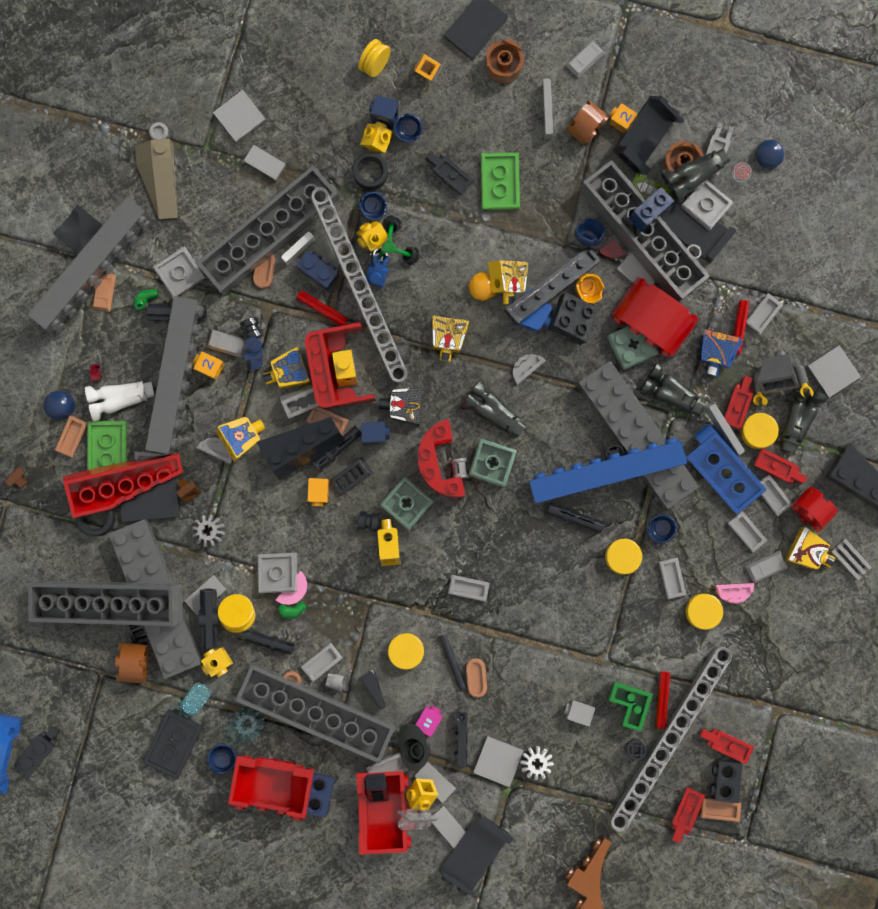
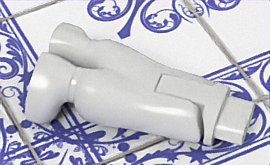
(117, 397)

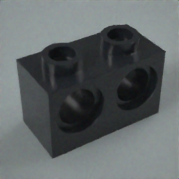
(733, 781)

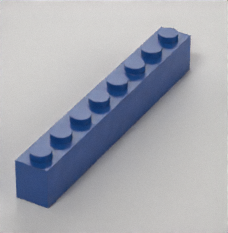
(609, 471)

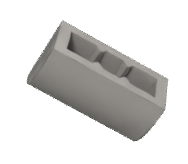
(299, 401)

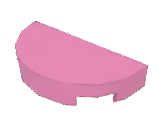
(734, 592)
(294, 597)

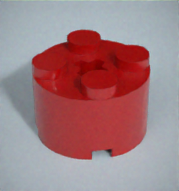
(814, 509)

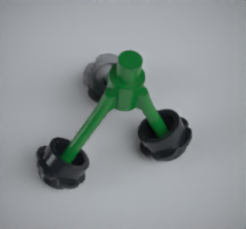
(392, 225)

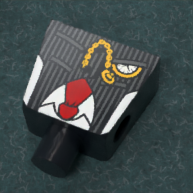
(404, 405)

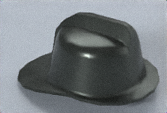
(413, 747)

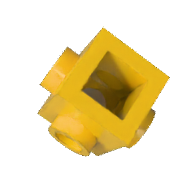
(376, 137)
(371, 236)
(223, 662)
(421, 794)

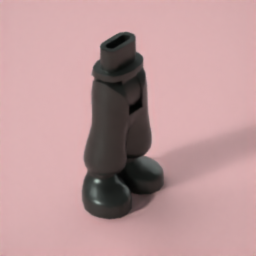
(694, 173)
(672, 391)
(493, 410)
(800, 418)

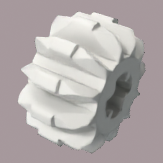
(542, 758)

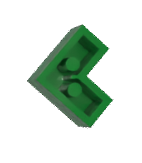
(635, 703)

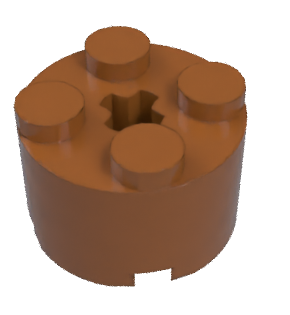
(502, 51)
(586, 122)
(683, 152)
(132, 663)

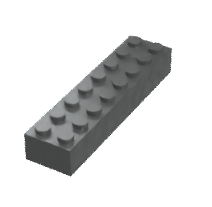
(265, 231)
(655, 246)
(89, 266)
(174, 374)
(634, 429)
(144, 563)
(105, 603)
(315, 712)

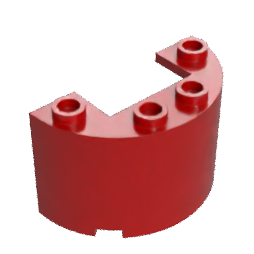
(655, 316)
(428, 462)
(271, 785)
(380, 819)

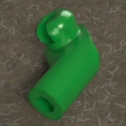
(143, 297)
(292, 612)

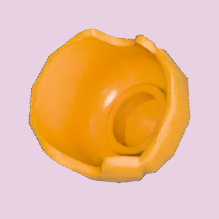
(480, 287)
(589, 288)

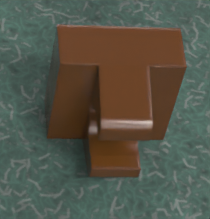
(16, 477)
(188, 490)

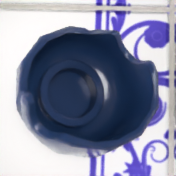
(408, 127)
(769, 154)
(372, 206)
(590, 232)
(59, 405)
(662, 528)
(221, 758)

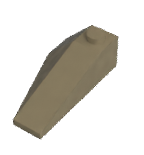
(157, 171)

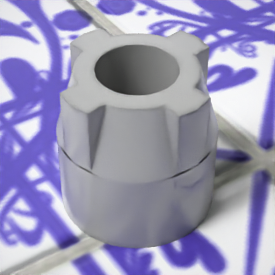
(695, 250)
(335, 681)

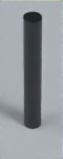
(452, 661)

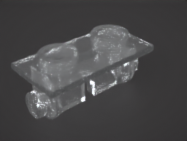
(415, 819)

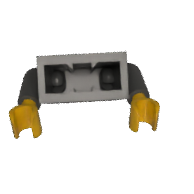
(779, 374)

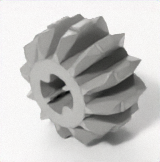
(202, 527)

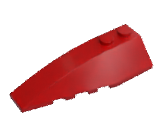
(113, 484)

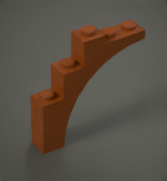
(587, 880)

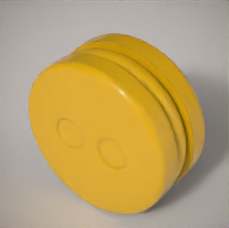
(374, 58)
(759, 431)
(623, 556)
(704, 611)
(236, 613)
(405, 651)

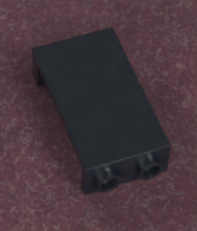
(646, 133)
(692, 232)
(474, 854)

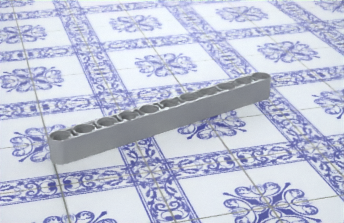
(351, 278)
(669, 748)

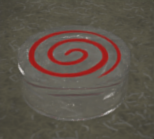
(741, 172)

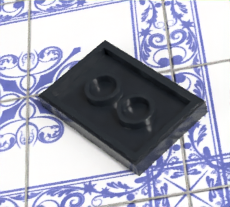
(475, 27)
(155, 503)
(173, 744)

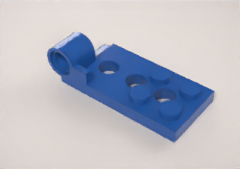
(713, 443)

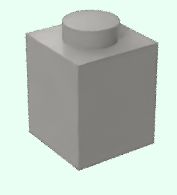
(579, 712)

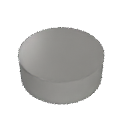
(159, 131)

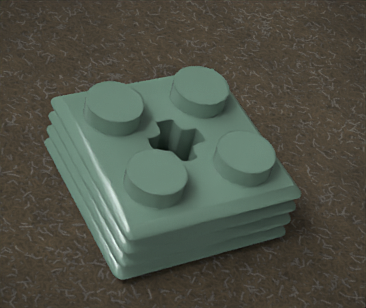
(628, 356)
(498, 474)
(406, 490)

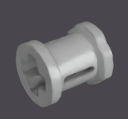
(459, 468)

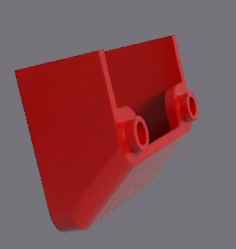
(319, 350)

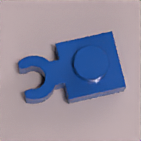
(377, 271)

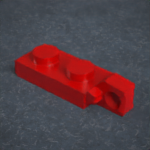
(739, 403)
(778, 467)
(727, 744)
(687, 813)

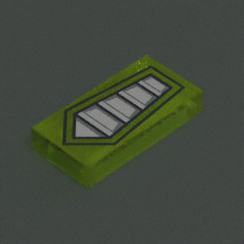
(647, 187)

